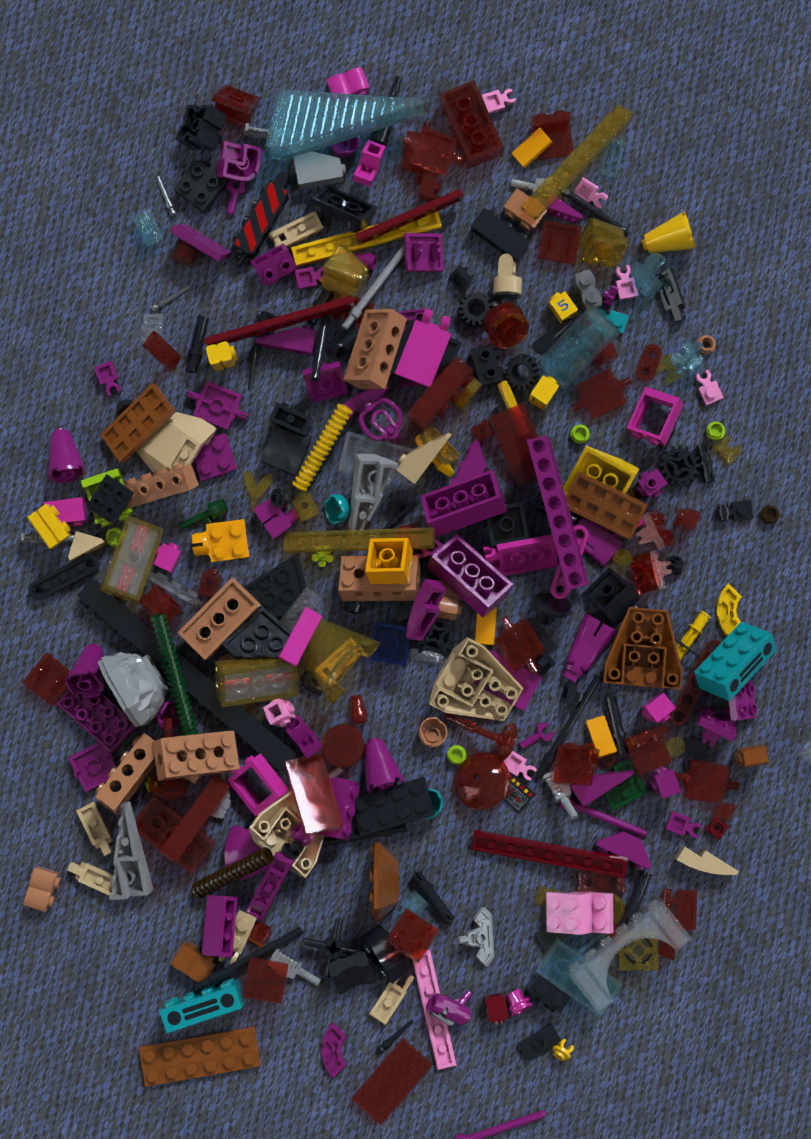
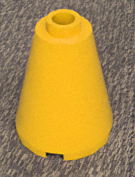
(670, 236)

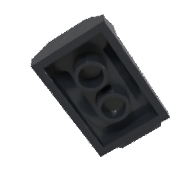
(345, 207)

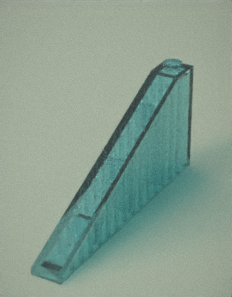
(319, 119)

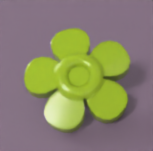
(321, 557)

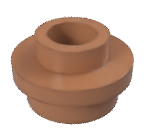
(712, 344)

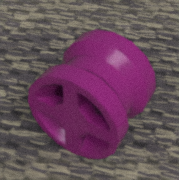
(298, 834)

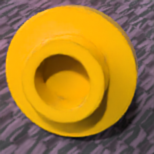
(562, 1053)

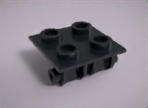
(110, 499)

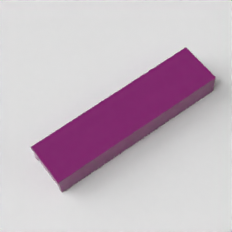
(558, 512)

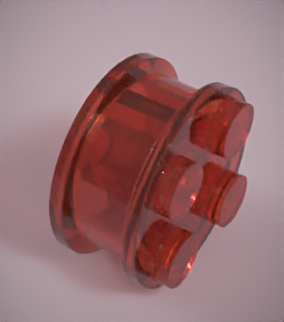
(505, 325)
(160, 601)
(343, 745)

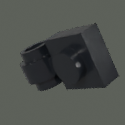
(739, 510)

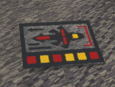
(518, 794)

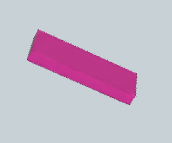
(300, 636)

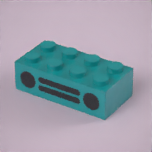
(735, 661)
(202, 1006)

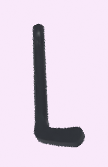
(593, 210)
(321, 345)

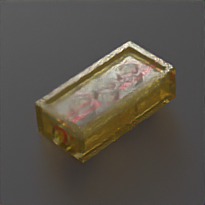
(131, 559)
(254, 681)

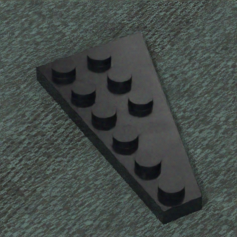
(274, 589)

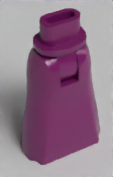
(587, 646)

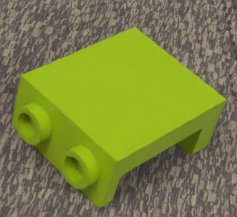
(91, 485)

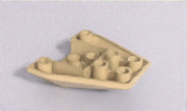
(176, 442)
(454, 686)
(274, 828)

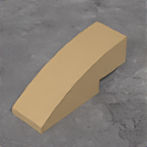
(704, 862)

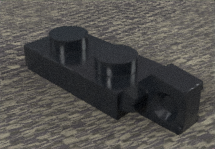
(672, 295)

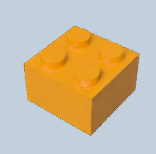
(389, 561)

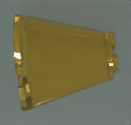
(333, 653)

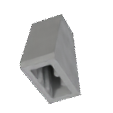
(318, 170)

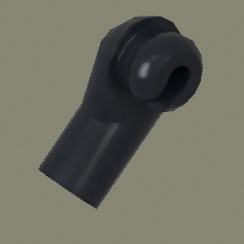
(308, 684)

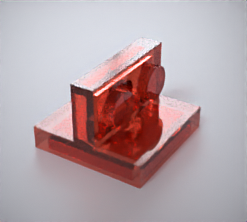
(236, 104)
(266, 980)

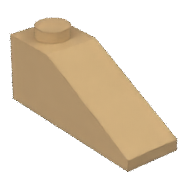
(417, 460)

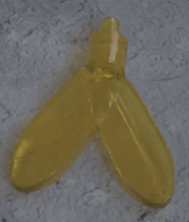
(256, 491)

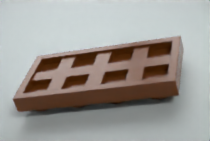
(137, 423)
(605, 505)

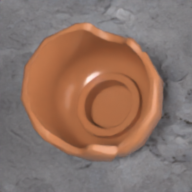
(432, 738)

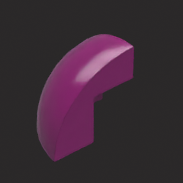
(239, 845)

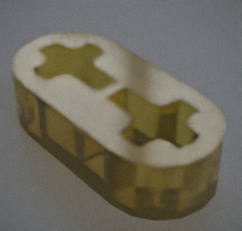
(468, 393)

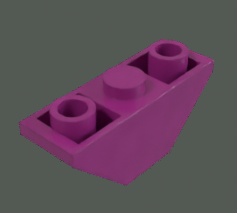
(472, 465)
(626, 846)

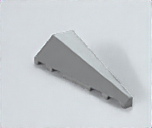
(369, 481)
(131, 869)

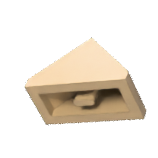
(83, 545)

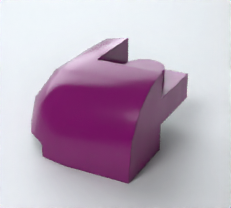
(238, 161)

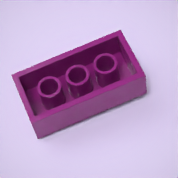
(463, 503)
(470, 575)

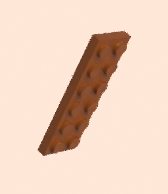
(200, 1056)

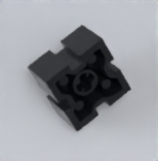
(201, 127)

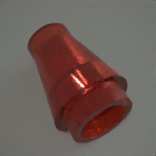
(358, 711)

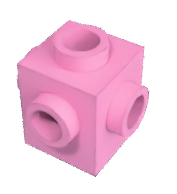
(279, 712)

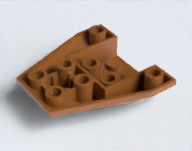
(644, 651)
(385, 880)

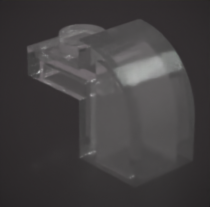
(152, 322)

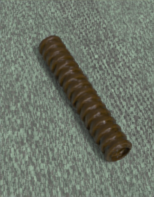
(232, 872)

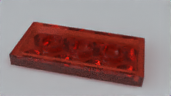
(512, 431)
(313, 794)
(391, 1081)

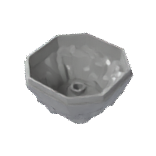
(135, 685)

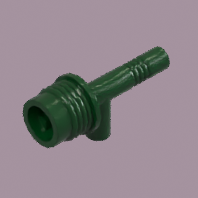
(215, 509)

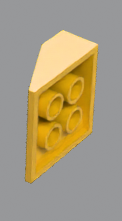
(604, 468)

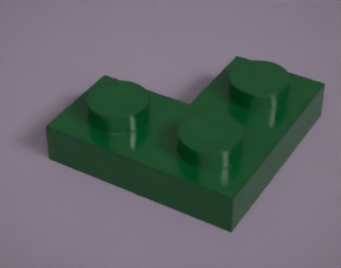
(628, 789)

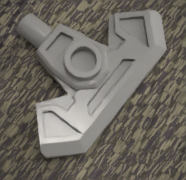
(481, 936)

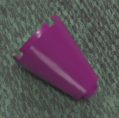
(64, 459)
(86, 674)
(380, 766)

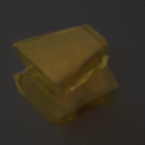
(603, 243)
(344, 273)

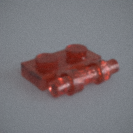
(685, 906)

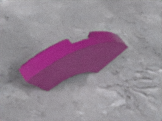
(331, 1050)

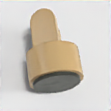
(507, 282)

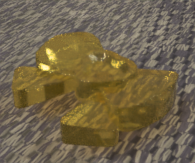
(665, 364)
(729, 454)

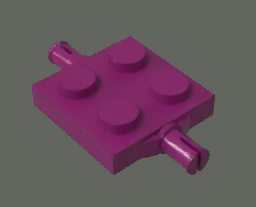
(217, 405)

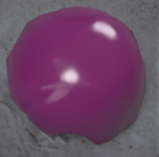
(351, 147)
(167, 711)

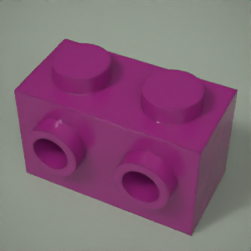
(274, 265)
(664, 782)

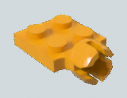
(222, 541)

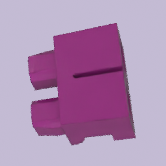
(275, 525)

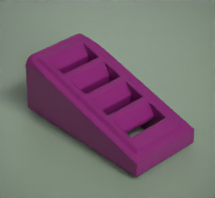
(564, 211)

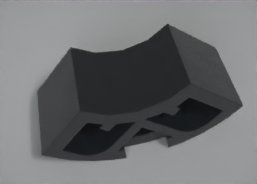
(390, 962)

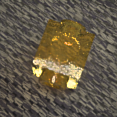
(312, 509)

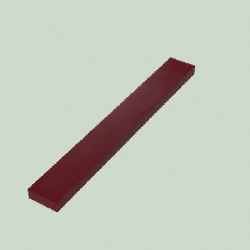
(281, 321)
(549, 853)

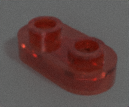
(649, 363)

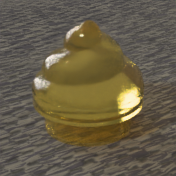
(622, 558)

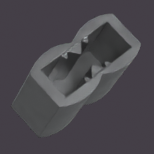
(585, 287)

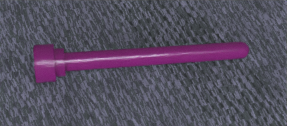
(606, 818)
(504, 1126)

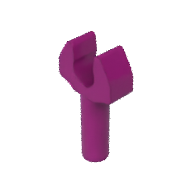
(234, 195)
(536, 736)

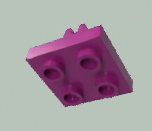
(423, 252)
(743, 703)
(715, 725)

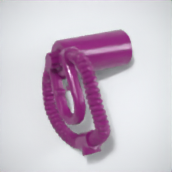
(391, 432)

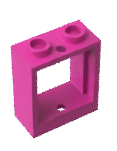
(643, 404)
(266, 774)

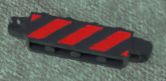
(261, 219)

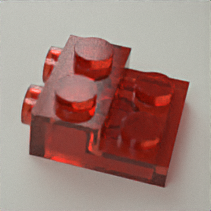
(575, 764)

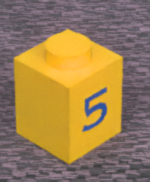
(562, 306)

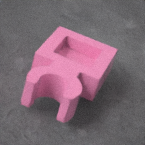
(495, 101)
(587, 191)
(625, 284)
(710, 390)
(516, 765)

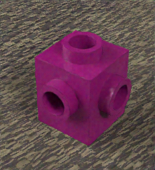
(655, 479)

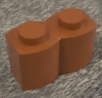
(751, 756)
(192, 962)

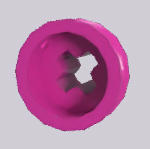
(518, 1002)

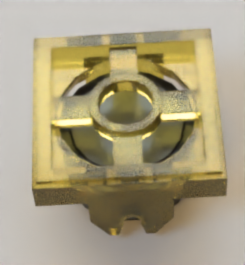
(638, 953)

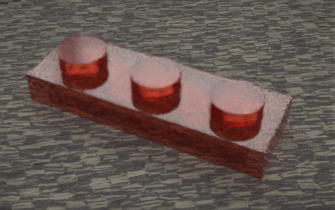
(161, 351)

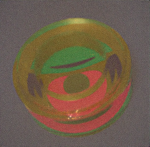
(675, 746)

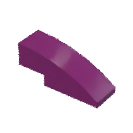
(357, 403)
(425, 609)

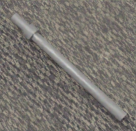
(356, 312)

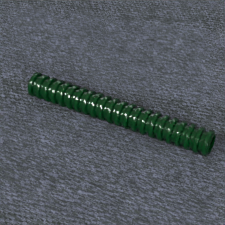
(174, 674)

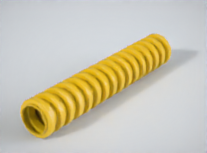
(322, 447)

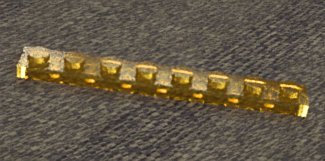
(576, 161)
(353, 539)

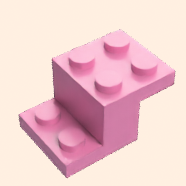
(579, 912)

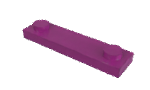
(269, 886)

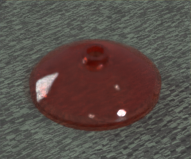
(490, 788)

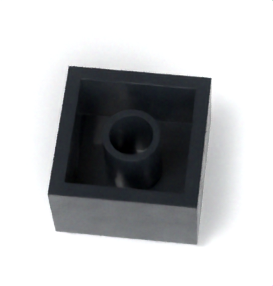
(508, 525)

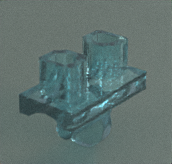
(148, 228)
(690, 360)

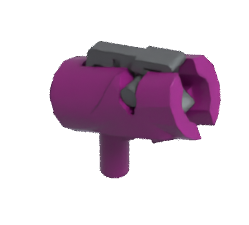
(450, 1010)

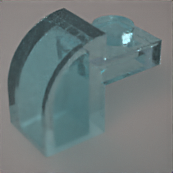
(644, 275)
(414, 902)

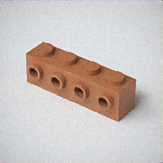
(161, 485)

